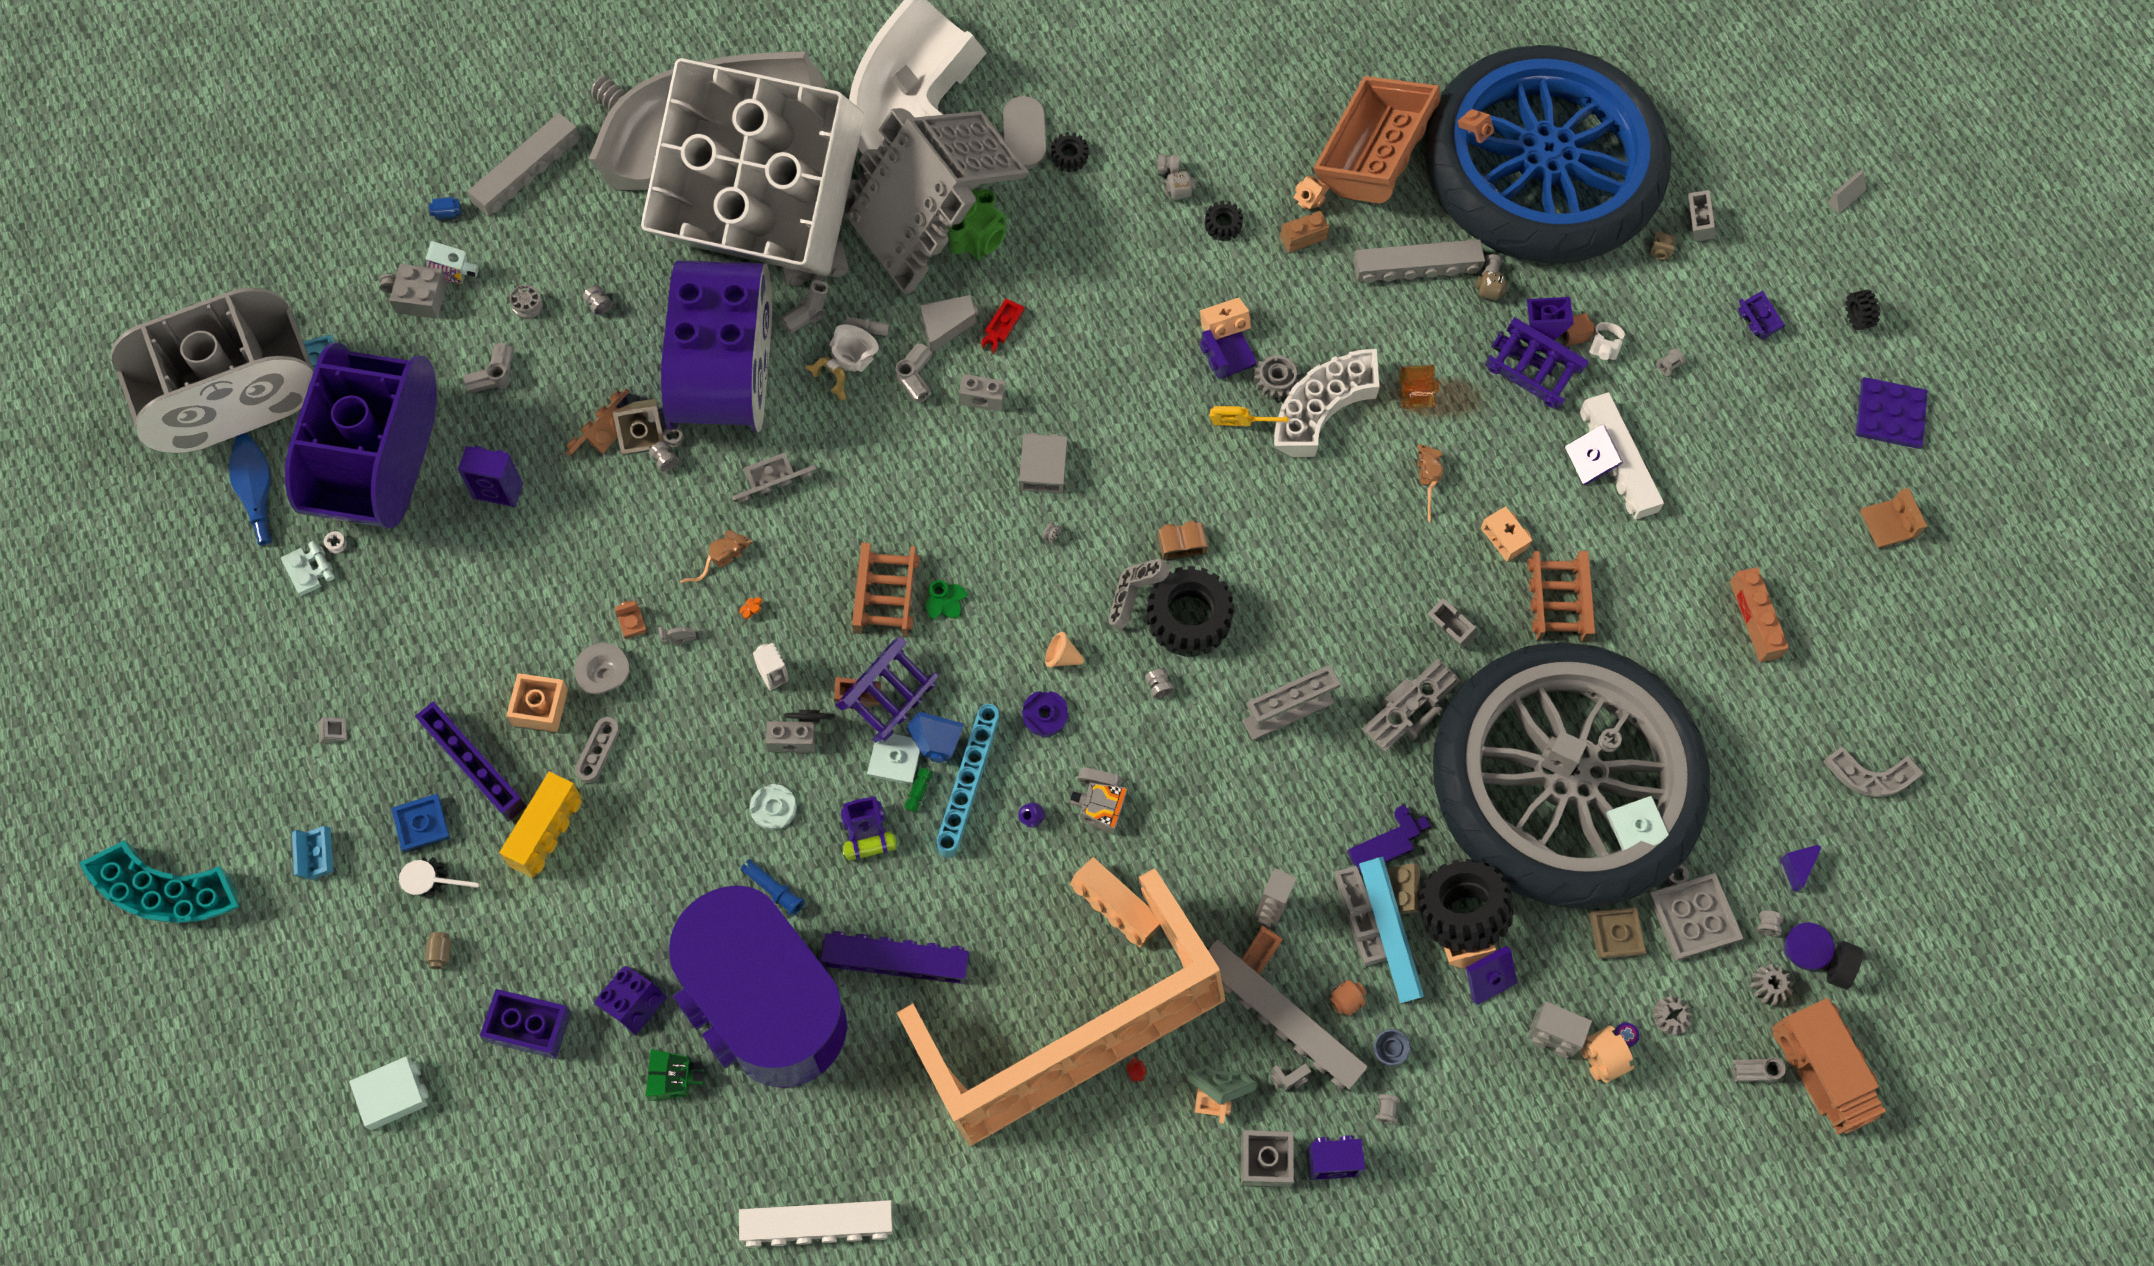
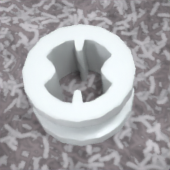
(330, 537)

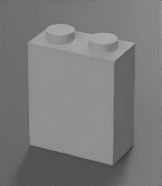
(1043, 463)

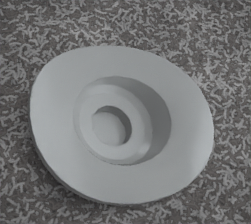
(601, 668)

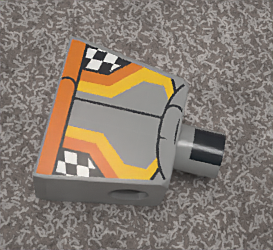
(1100, 805)

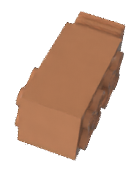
(1830, 1066)

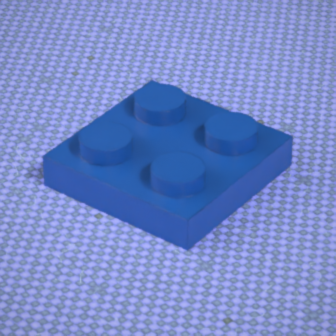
(420, 823)

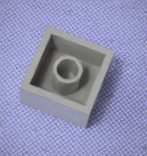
(418, 291)
(1558, 1030)
(1267, 1158)

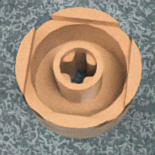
(1607, 1055)

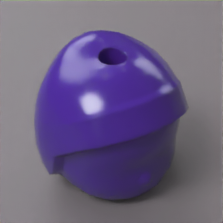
(1031, 814)

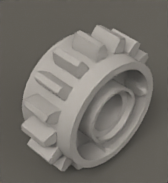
(1280, 367)

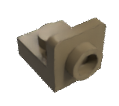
(1662, 246)

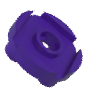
(1045, 726)

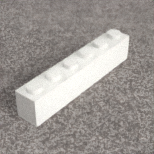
(1631, 476)
(815, 1222)

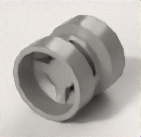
(1167, 164)
(595, 297)
(662, 454)
(1159, 683)

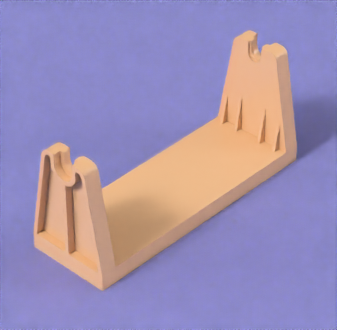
(1089, 1047)

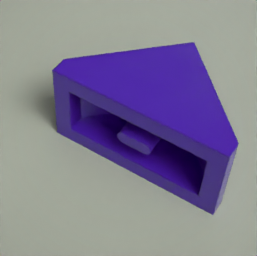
(1799, 865)

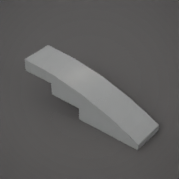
(1360, 915)

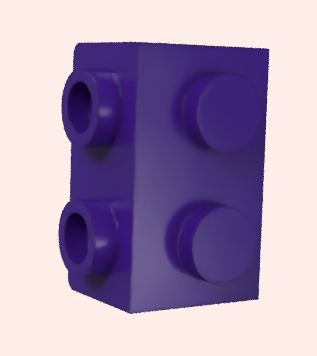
(1761, 315)

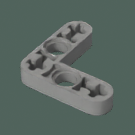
(1129, 582)

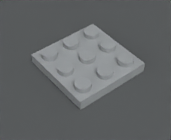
(1695, 916)

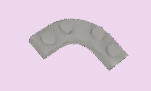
(1868, 782)

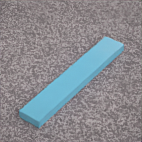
(1391, 930)

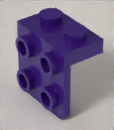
(1227, 354)
(630, 999)

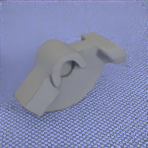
(676, 635)

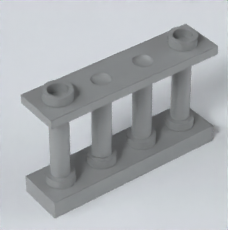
(1291, 702)

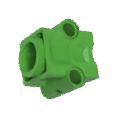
(980, 229)

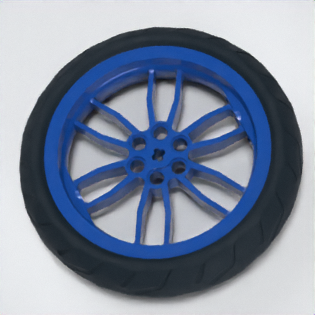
(1544, 147)

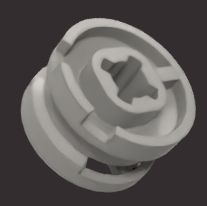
(526, 302)

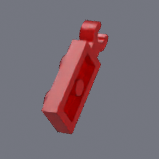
(1002, 324)

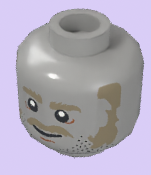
(1179, 185)

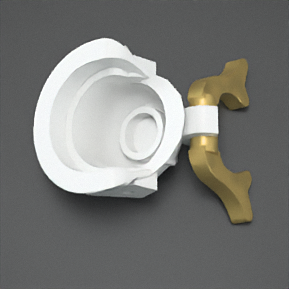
(850, 351)

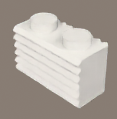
(771, 666)

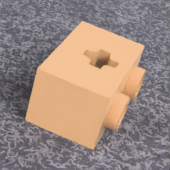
(1226, 318)
(1506, 533)

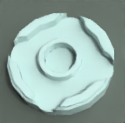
(773, 807)

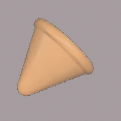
(1062, 652)

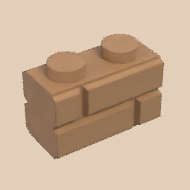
(1304, 231)

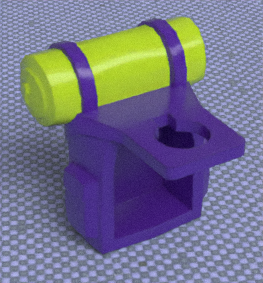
(866, 831)

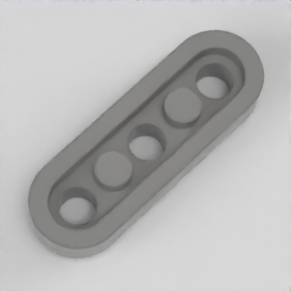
(597, 740)

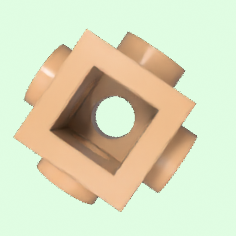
(1311, 192)

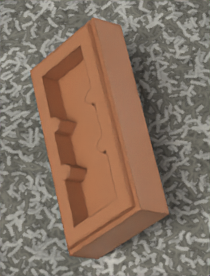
(1261, 949)

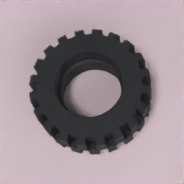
(1186, 637)
(1471, 929)

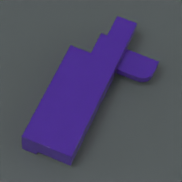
(1392, 843)

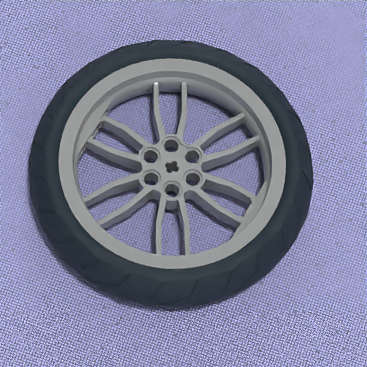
(1622, 690)

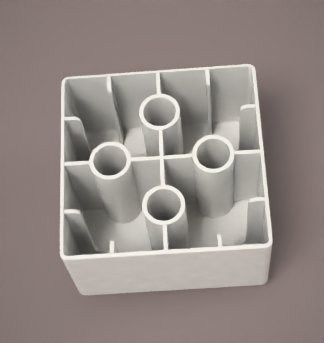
(753, 166)

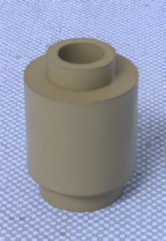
(438, 950)

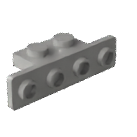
(768, 473)

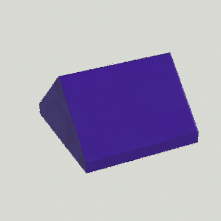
(1550, 315)

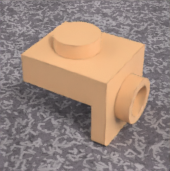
(1206, 1105)

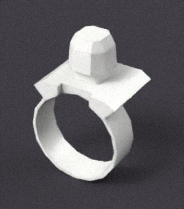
(1604, 348)

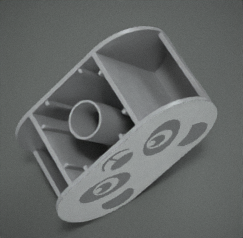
(213, 370)

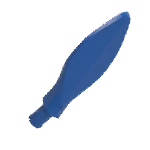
(251, 482)

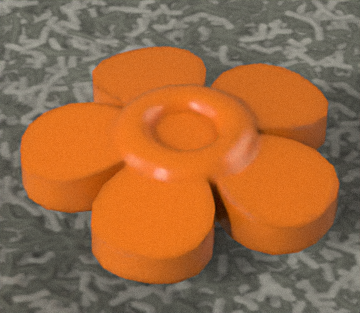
(751, 606)

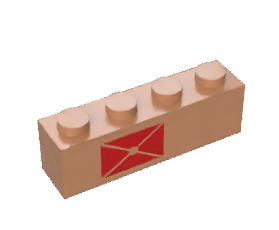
(1759, 614)

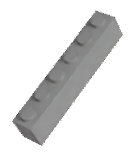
(523, 164)
(1418, 261)

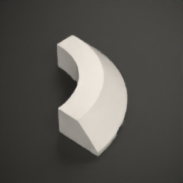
(1320, 396)

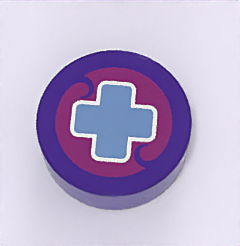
(1628, 1032)

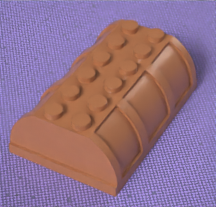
(1376, 138)

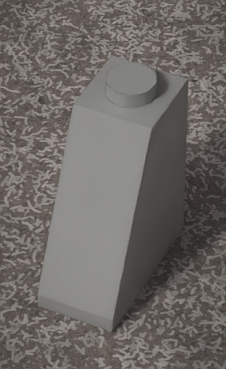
(947, 319)

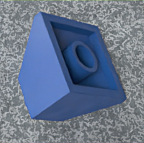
(934, 735)

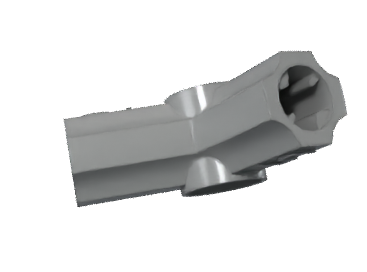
(808, 309)
(499, 365)
(913, 382)

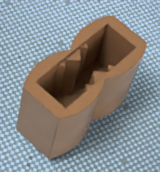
(1182, 540)

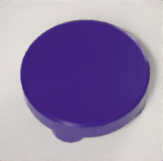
(1809, 946)

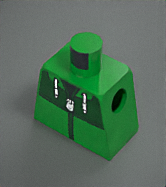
(670, 1076)

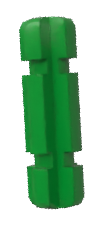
(918, 790)

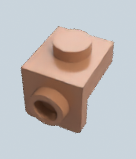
(1477, 122)

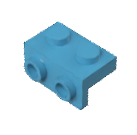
(312, 853)

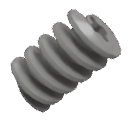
(606, 92)

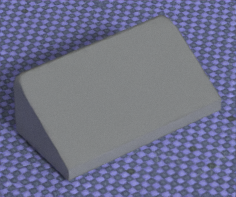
(1848, 192)

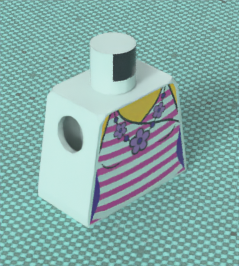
(451, 261)

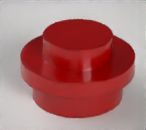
(1136, 1069)

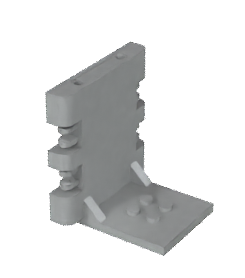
(924, 185)

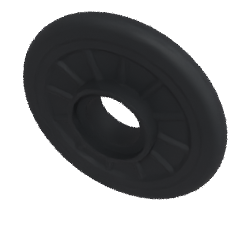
(809, 715)

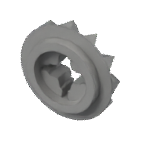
(1672, 1026)

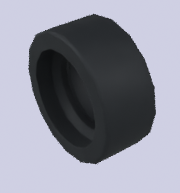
(1844, 965)

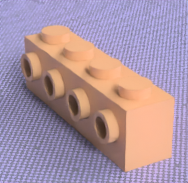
(1115, 902)

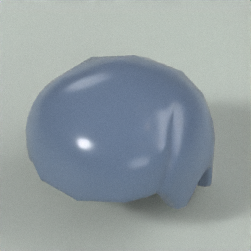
(1392, 1047)

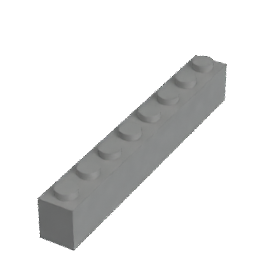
(1287, 1018)

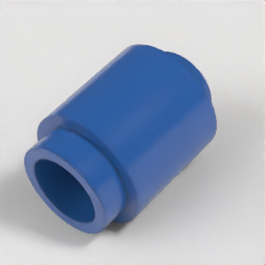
(445, 208)

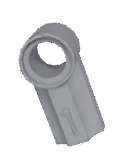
(1756, 1070)

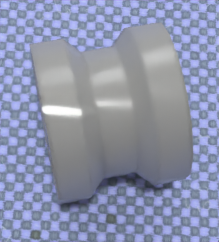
(1770, 923)

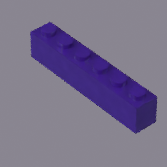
(470, 761)
(895, 958)

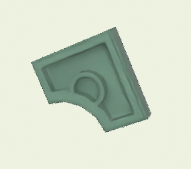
(1221, 1085)

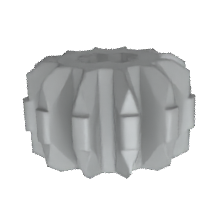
(1768, 991)

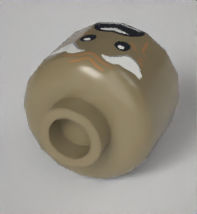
(1491, 285)

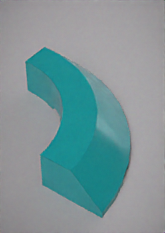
(159, 895)

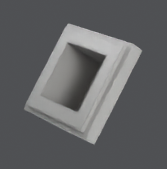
(905, 79)
(332, 730)

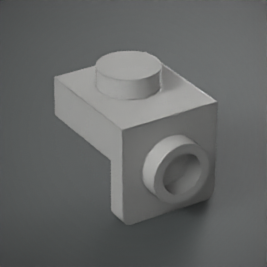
(1296, 1078)

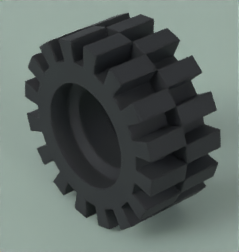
(1069, 142)
(1223, 231)
(1862, 309)

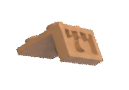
(1894, 519)

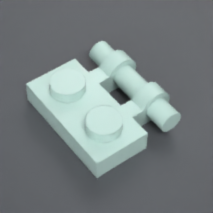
(301, 571)

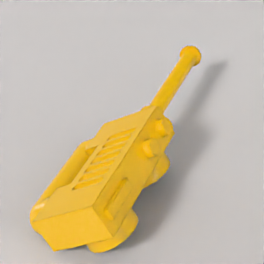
(1238, 416)

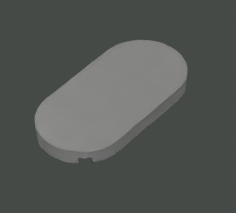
(1025, 130)

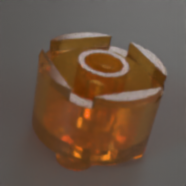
(1418, 386)

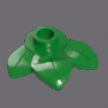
(945, 603)

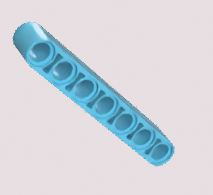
(964, 790)

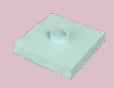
(894, 759)
(1637, 823)

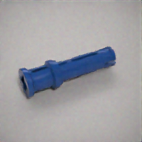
(780, 893)

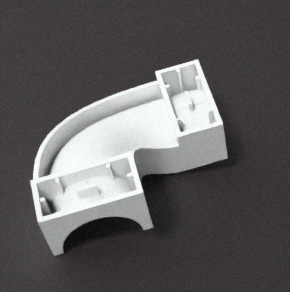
(931, 49)

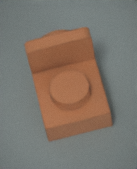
(630, 619)

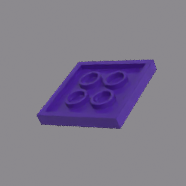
(1891, 413)

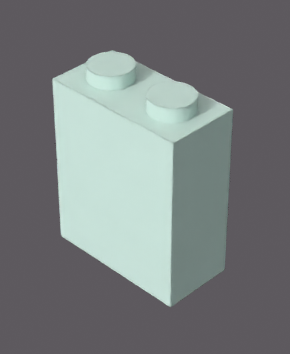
(389, 1093)

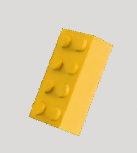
(541, 825)

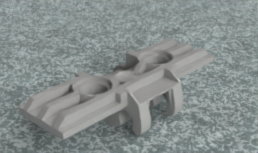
(1406, 700)

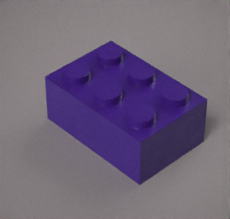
(490, 476)
(525, 1023)

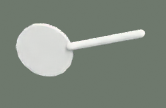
(420, 876)

